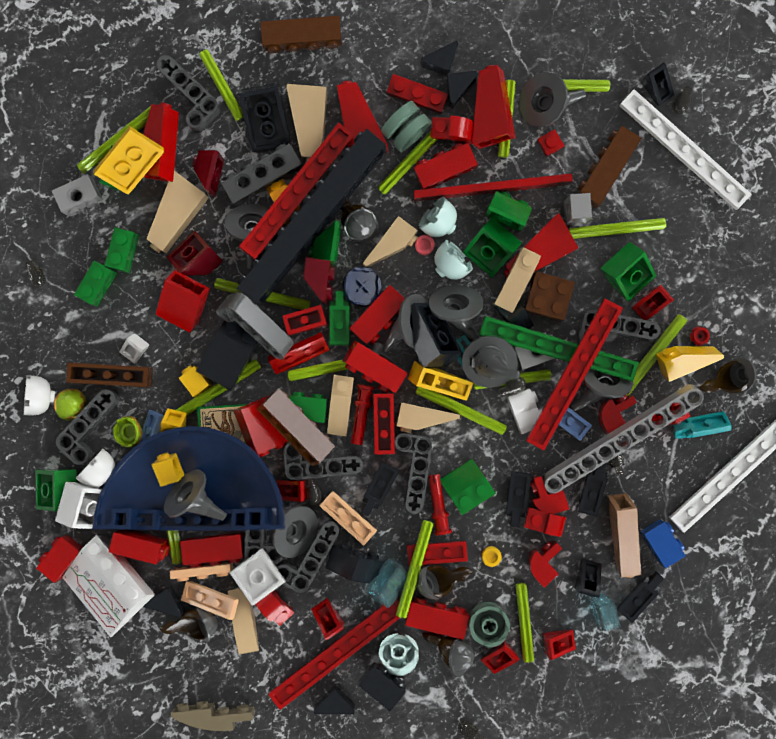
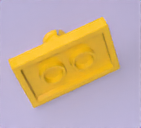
(128, 160)

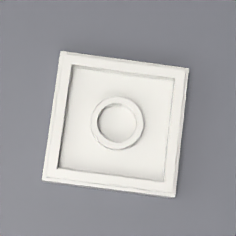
(257, 576)

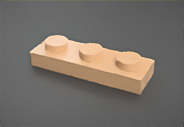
(348, 518)
(202, 572)
(209, 600)

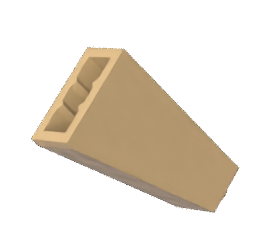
(309, 116)
(176, 210)

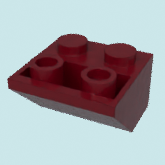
(318, 276)

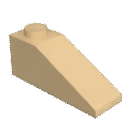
(395, 240)
(517, 279)
(340, 405)
(419, 417)

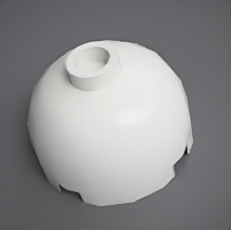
(37, 395)
(97, 470)

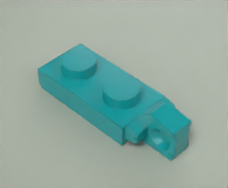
(702, 425)

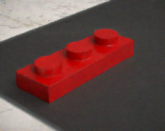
(418, 93)
(300, 353)
(441, 552)

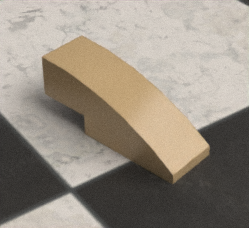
(244, 624)

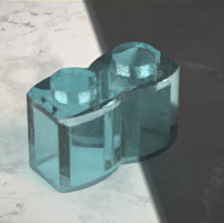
(388, 583)
(605, 613)

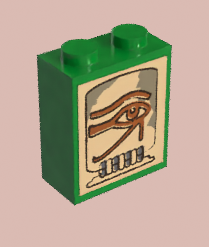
(221, 419)

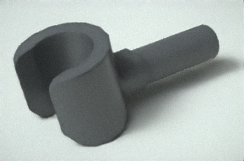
(377, 348)

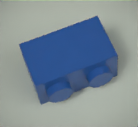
(663, 543)

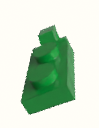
(339, 321)

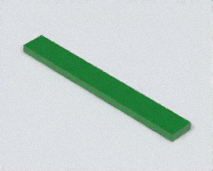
(556, 347)

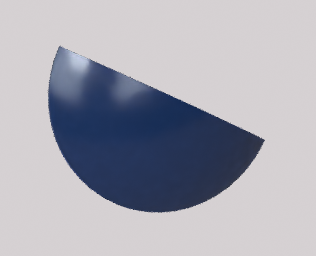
(234, 482)

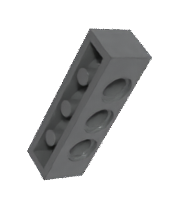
(257, 185)

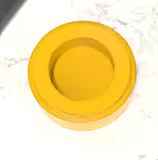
(491, 556)

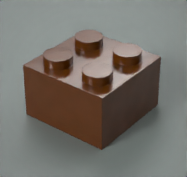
(549, 296)

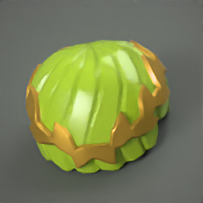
(69, 404)
(127, 431)

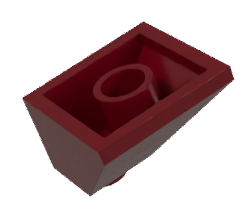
(208, 167)
(194, 256)

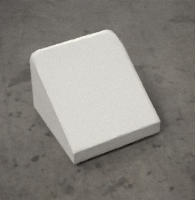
(134, 348)

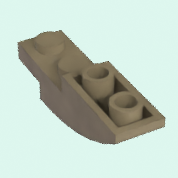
(205, 717)

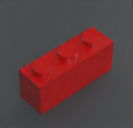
(445, 166)
(378, 316)
(374, 367)
(384, 424)
(212, 549)
(437, 618)

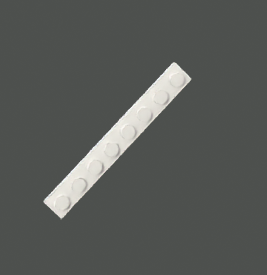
(685, 149)
(725, 479)

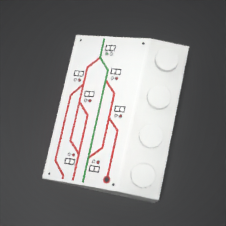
(107, 584)

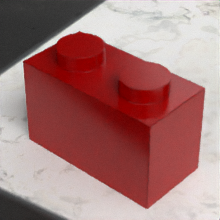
(304, 320)
(59, 558)

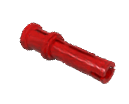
(362, 405)
(440, 515)

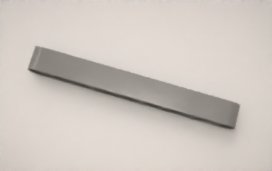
(627, 430)

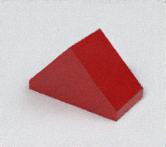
(652, 302)
(292, 489)
(327, 618)
(558, 643)
(500, 657)

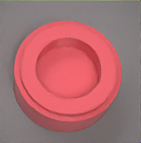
(424, 244)

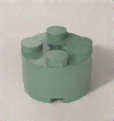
(499, 628)

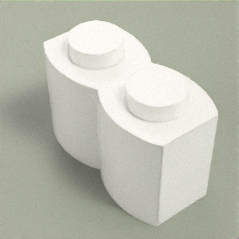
(524, 409)

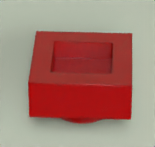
(550, 143)

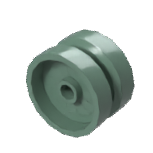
(406, 126)

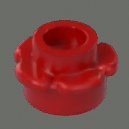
(704, 336)

